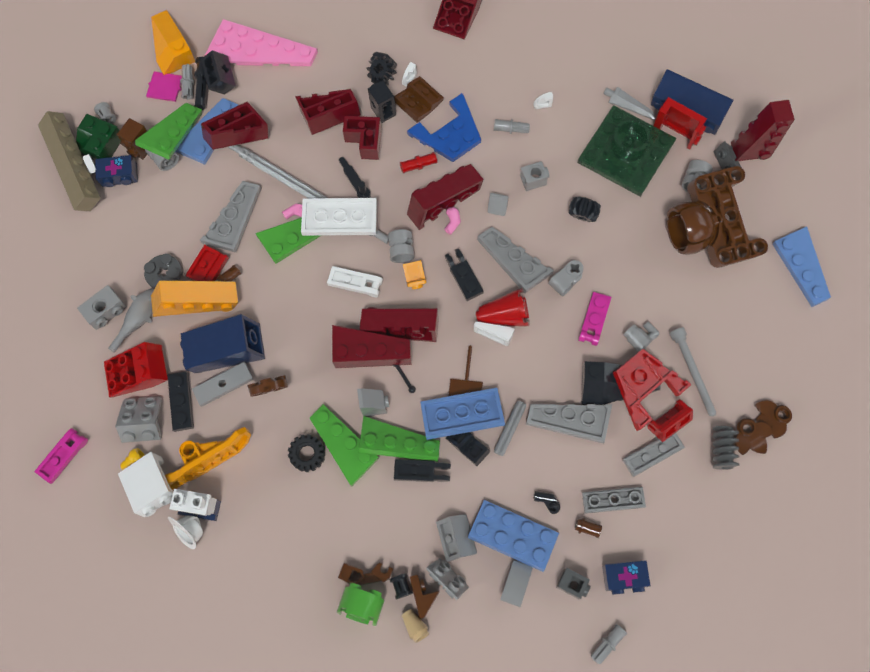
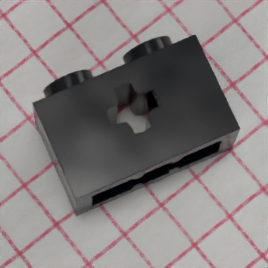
(218, 72)
(382, 101)

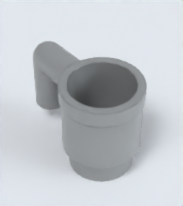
(639, 338)

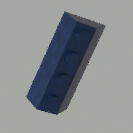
(695, 97)

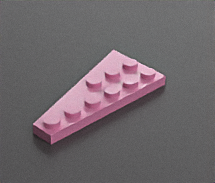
(255, 47)

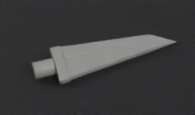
(627, 102)

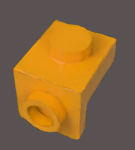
(414, 274)

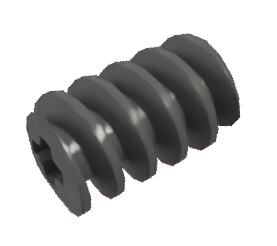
(725, 447)

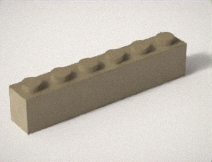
(69, 161)

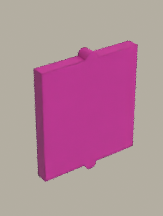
(164, 86)

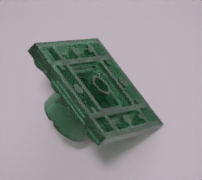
(626, 150)

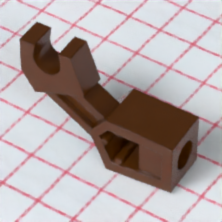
(375, 576)

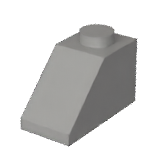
(372, 402)

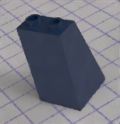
(222, 344)

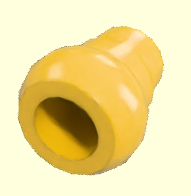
(134, 455)

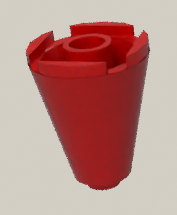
(505, 310)

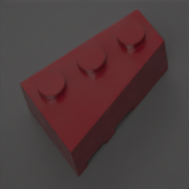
(327, 110)
(234, 127)

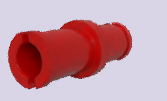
(418, 162)

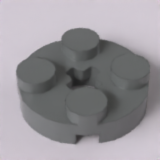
(160, 263)

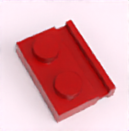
(207, 265)

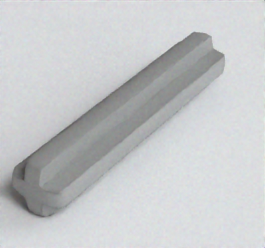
(510, 428)

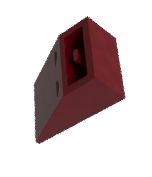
(456, 17)

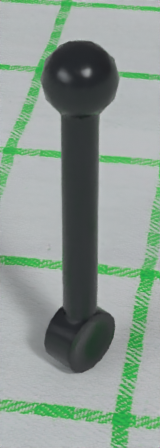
(411, 389)

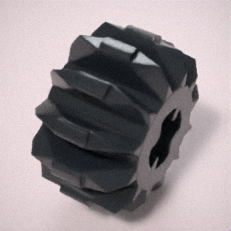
(386, 67)
(584, 209)

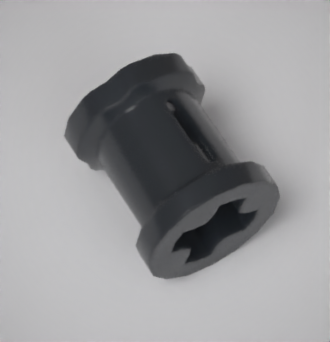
(401, 586)

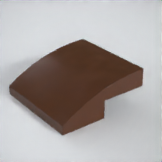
(418, 99)

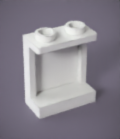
(146, 485)

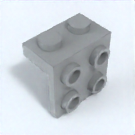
(138, 419)

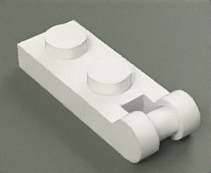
(354, 281)

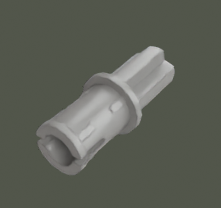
(187, 82)
(510, 126)
(608, 644)

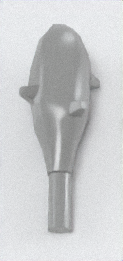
(136, 316)

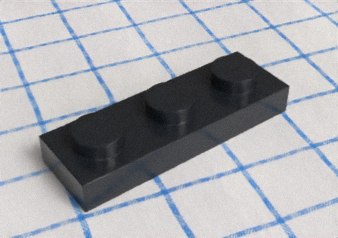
(180, 401)

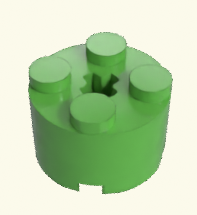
(360, 604)

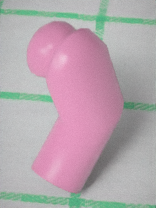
(295, 209)
(454, 217)

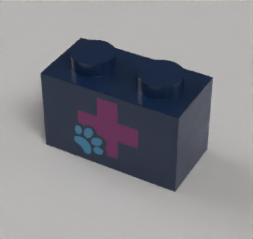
(116, 171)
(626, 576)

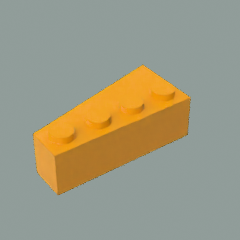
(193, 297)

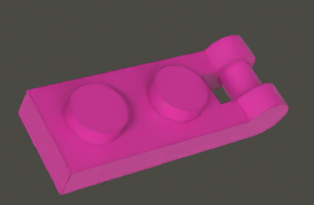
(595, 318)
(60, 456)

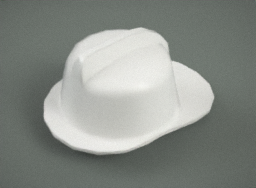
(187, 530)

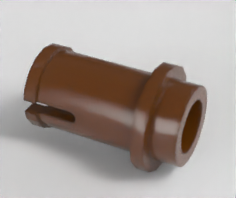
(229, 275)
(588, 527)

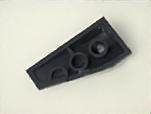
(599, 383)

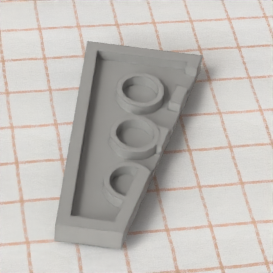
(233, 219)

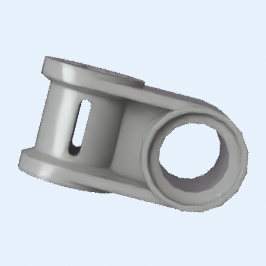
(565, 279)

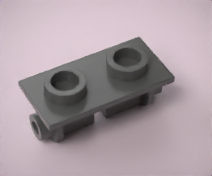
(726, 156)

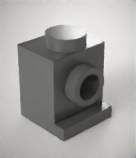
(566, 579)

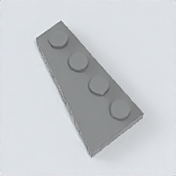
(520, 266)
(579, 421)

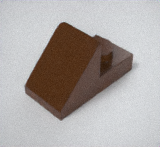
(423, 602)

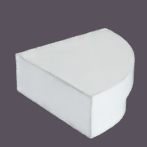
(410, 74)
(544, 101)
(89, 163)

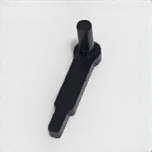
(358, 185)

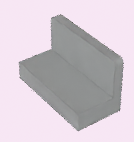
(454, 537)

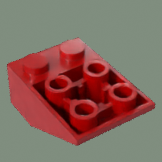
(135, 369)

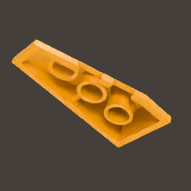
(169, 44)

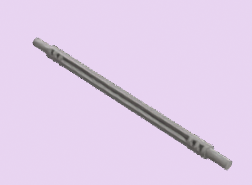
(287, 179)

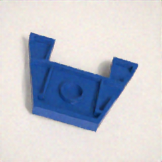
(455, 137)

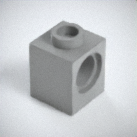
(534, 182)

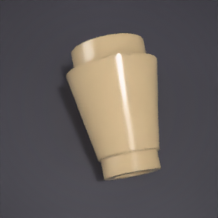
(415, 626)

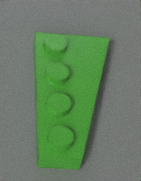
(170, 132)
(284, 239)
(393, 441)
(342, 445)

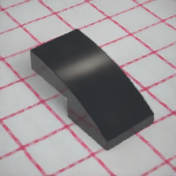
(469, 447)

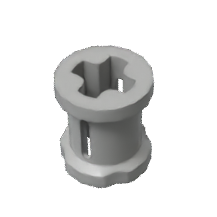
(104, 112)

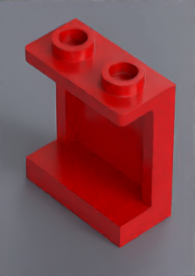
(681, 120)

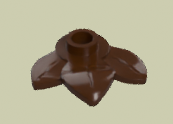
(769, 415)
(755, 438)

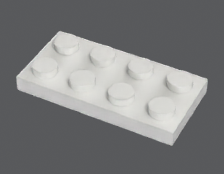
(339, 216)

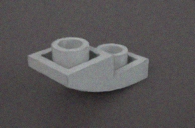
(516, 583)

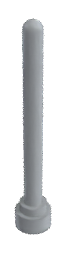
(679, 337)

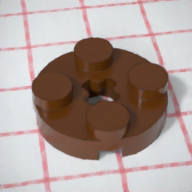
(267, 385)

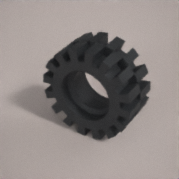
(298, 444)

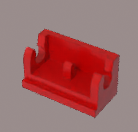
(671, 421)

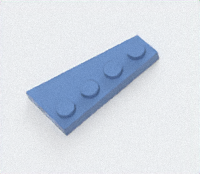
(194, 145)
(803, 264)

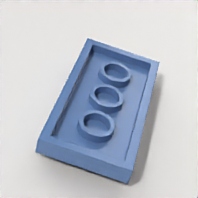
(462, 413)
(513, 535)

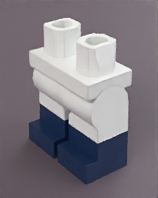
(195, 504)

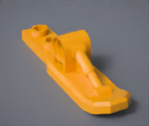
(206, 456)

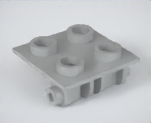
(454, 584)

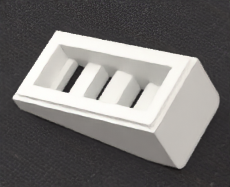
(498, 333)

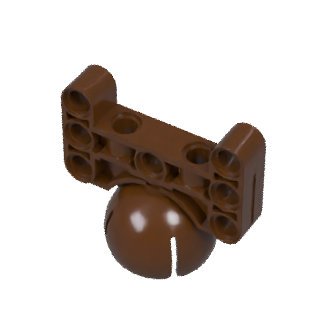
(704, 221)

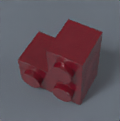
(365, 132)

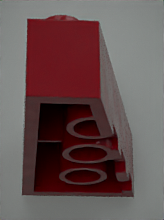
(765, 132)
(443, 194)
(402, 323)
(366, 349)

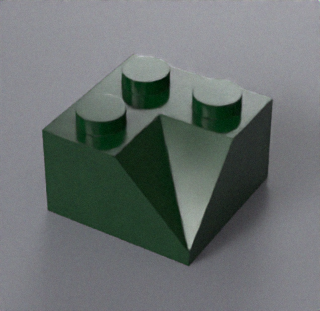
(97, 138)

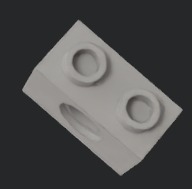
(91, 308)

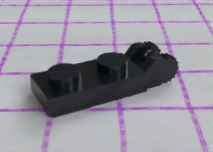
(464, 276)
(419, 471)

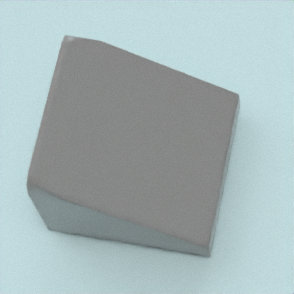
(497, 204)

